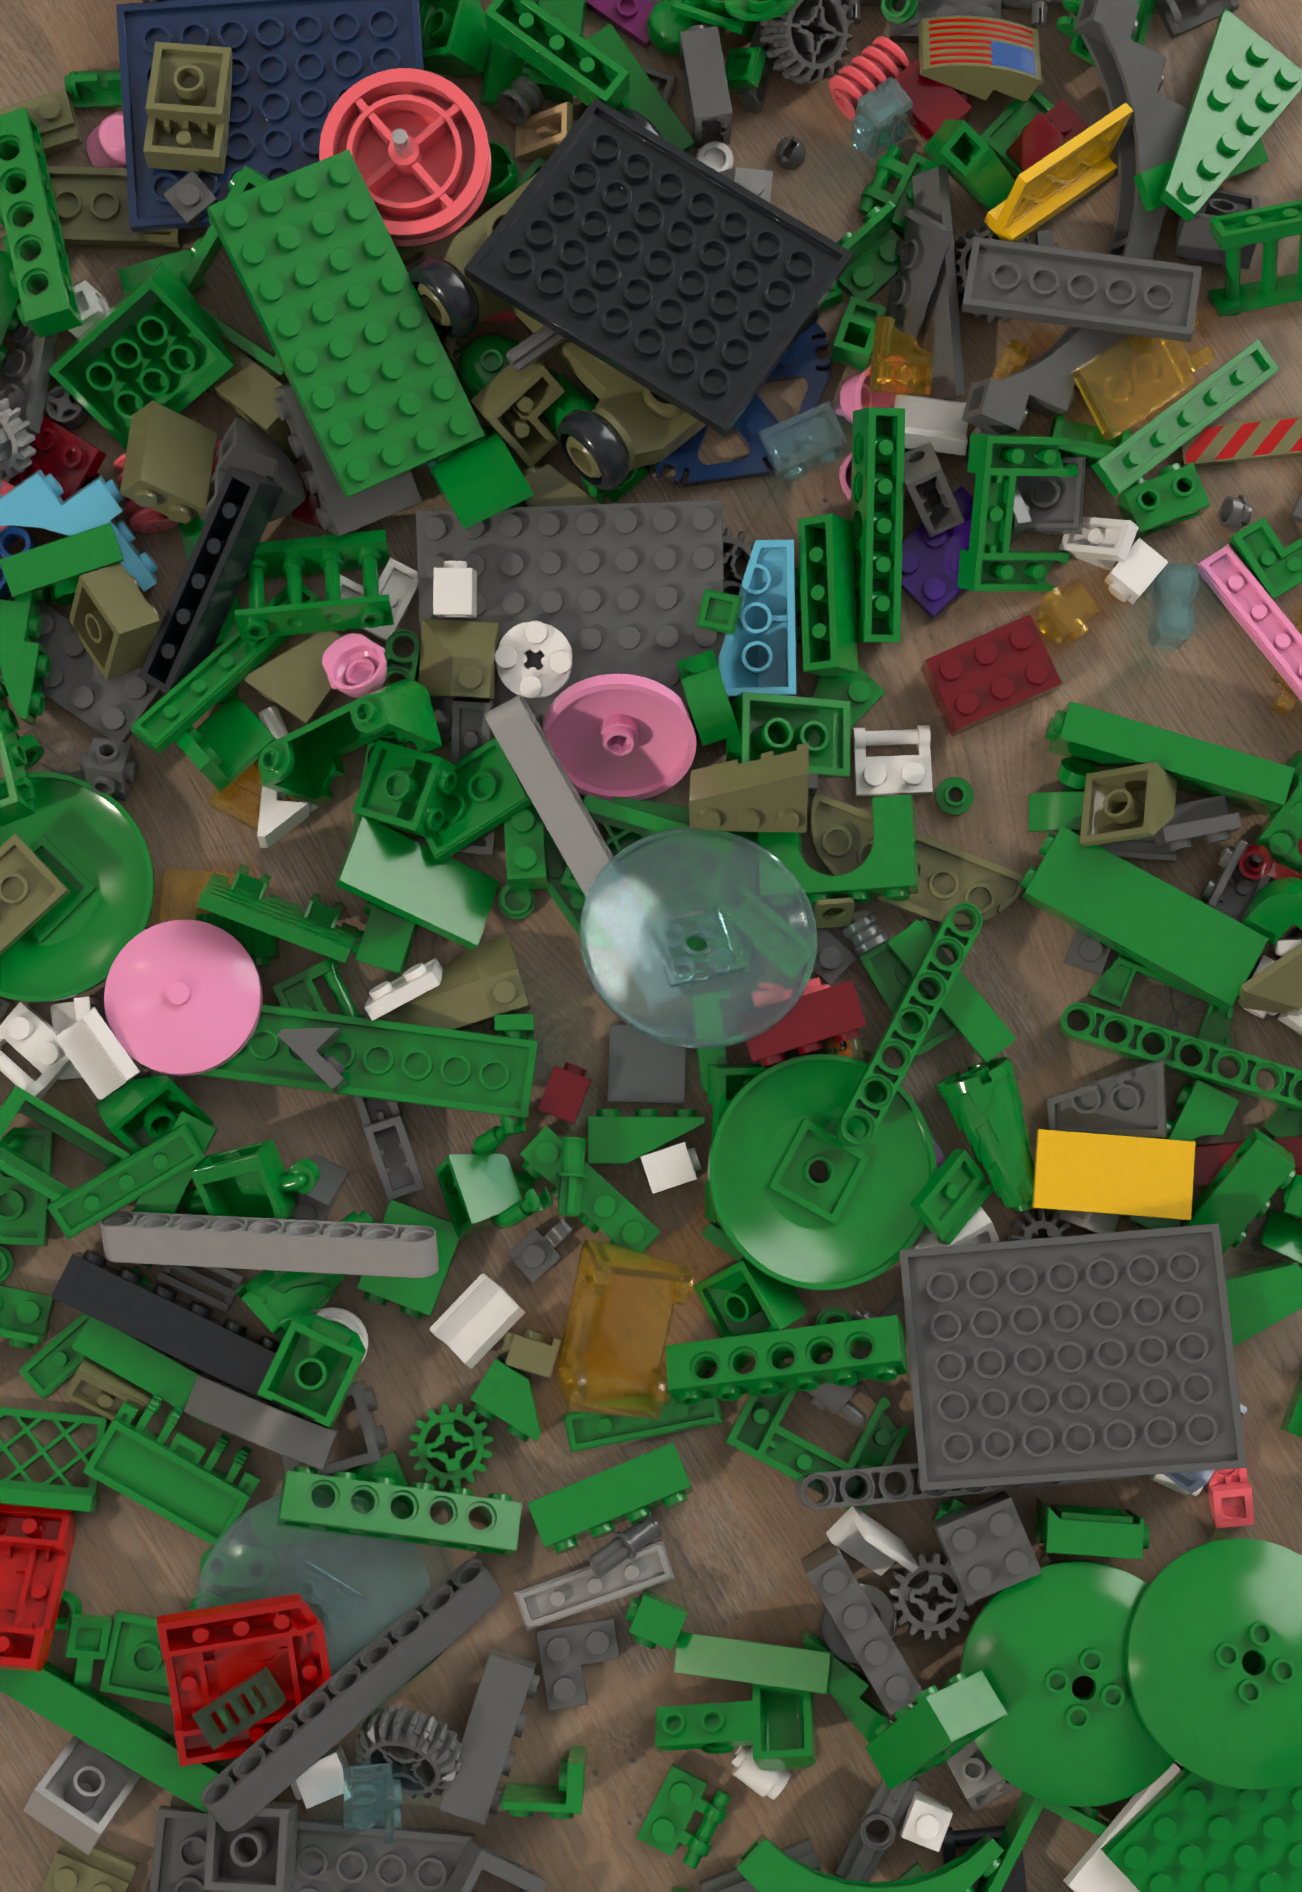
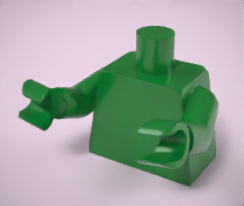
(483, 1188)

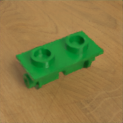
(94, 88)

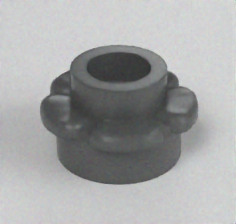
(1235, 513)

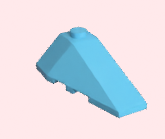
(764, 644)

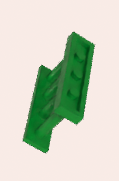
(1251, 227)
(316, 555)

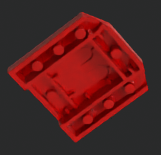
(33, 1573)
(224, 1645)

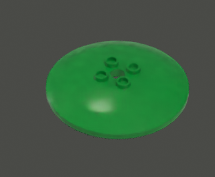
(111, 881)
(808, 1230)
(1031, 1650)
(1189, 1669)

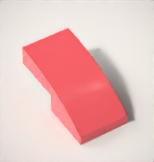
(1230, 1498)

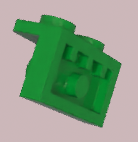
(24, 1316)

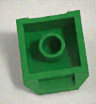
(314, 1368)

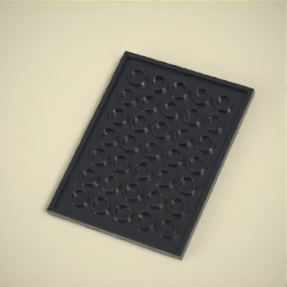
(659, 266)

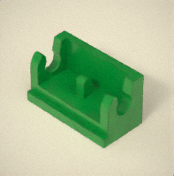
(1084, 439)

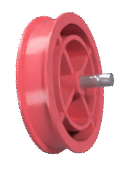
(415, 149)

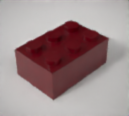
(991, 675)
(814, 1018)

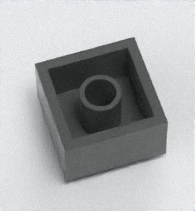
(986, 1547)
(255, 1855)

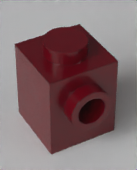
(565, 1092)

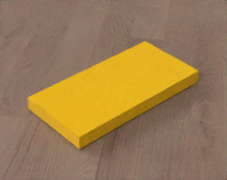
(1113, 1174)

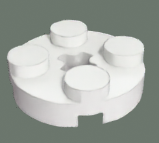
(512, 658)

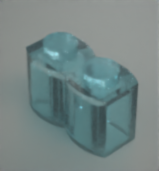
(1172, 598)

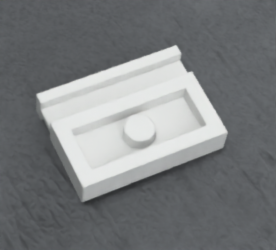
(403, 989)

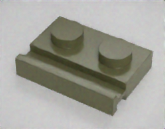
(55, 118)
(97, 1872)

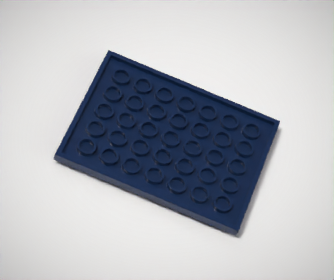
(286, 77)

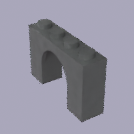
(335, 511)
(861, 1627)

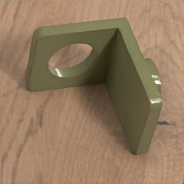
(833, 912)

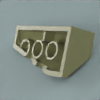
(470, 991)

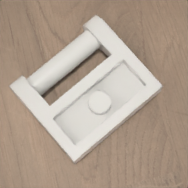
(892, 773)
(37, 1043)

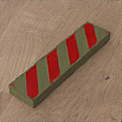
(1244, 442)

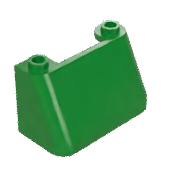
(310, 757)

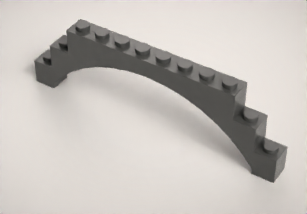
(1149, 139)

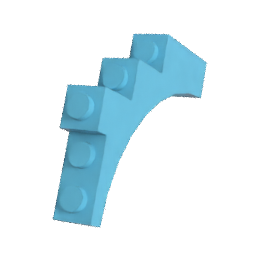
(39, 505)

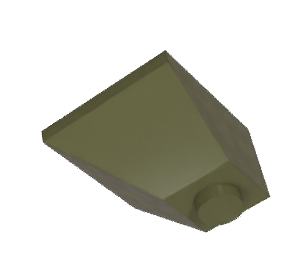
(459, 658)
(1126, 803)
(1276, 987)

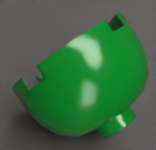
(483, 361)

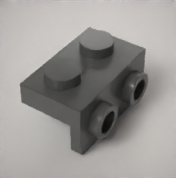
(1197, 821)
(1232, 889)

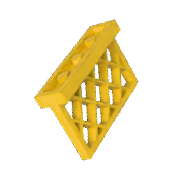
(1059, 178)

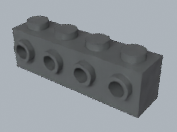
(488, 1736)

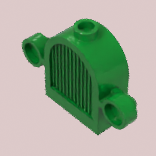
(249, 1183)

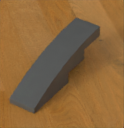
(390, 1146)
(261, 1422)

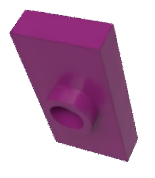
(626, 16)

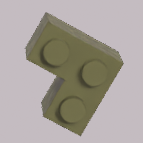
(515, 402)

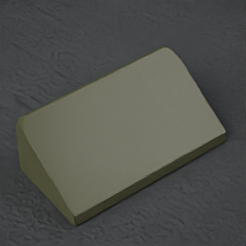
(105, 1390)

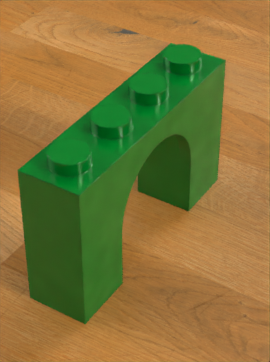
(887, 871)

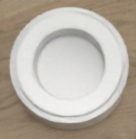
(716, 155)

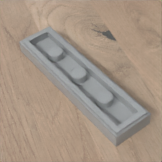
(584, 1589)

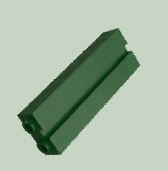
(1195, 764)
(1143, 918)

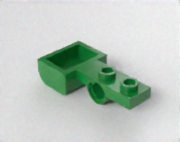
(775, 1722)

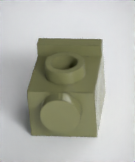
(531, 1351)

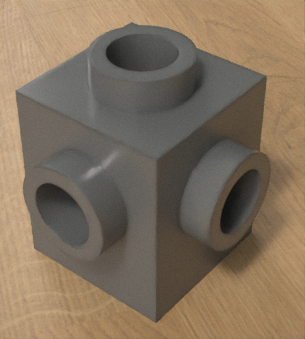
(110, 767)

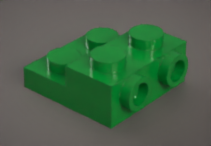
(405, 788)

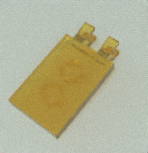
(1136, 379)

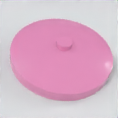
(621, 736)
(183, 997)

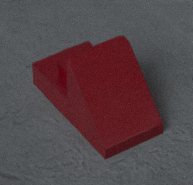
(1045, 135)

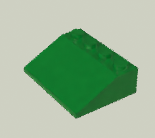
(143, 351)

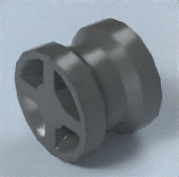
(520, 100)
(59, 402)
(865, 934)

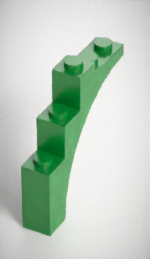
(774, 1871)

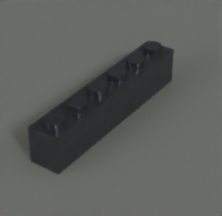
(211, 577)
(165, 1321)

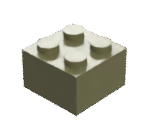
(113, 620)

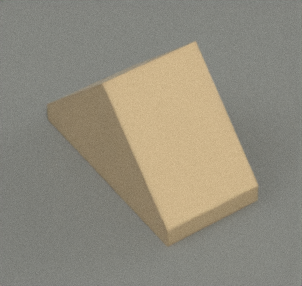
(543, 132)

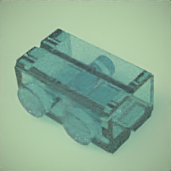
(881, 118)

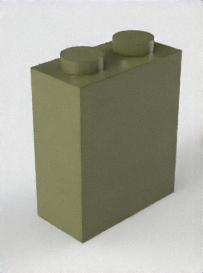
(168, 463)

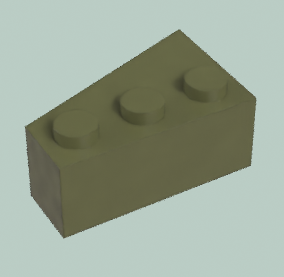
(251, 395)
(752, 795)

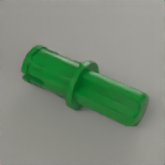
(571, 1176)

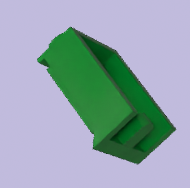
(1091, 1531)

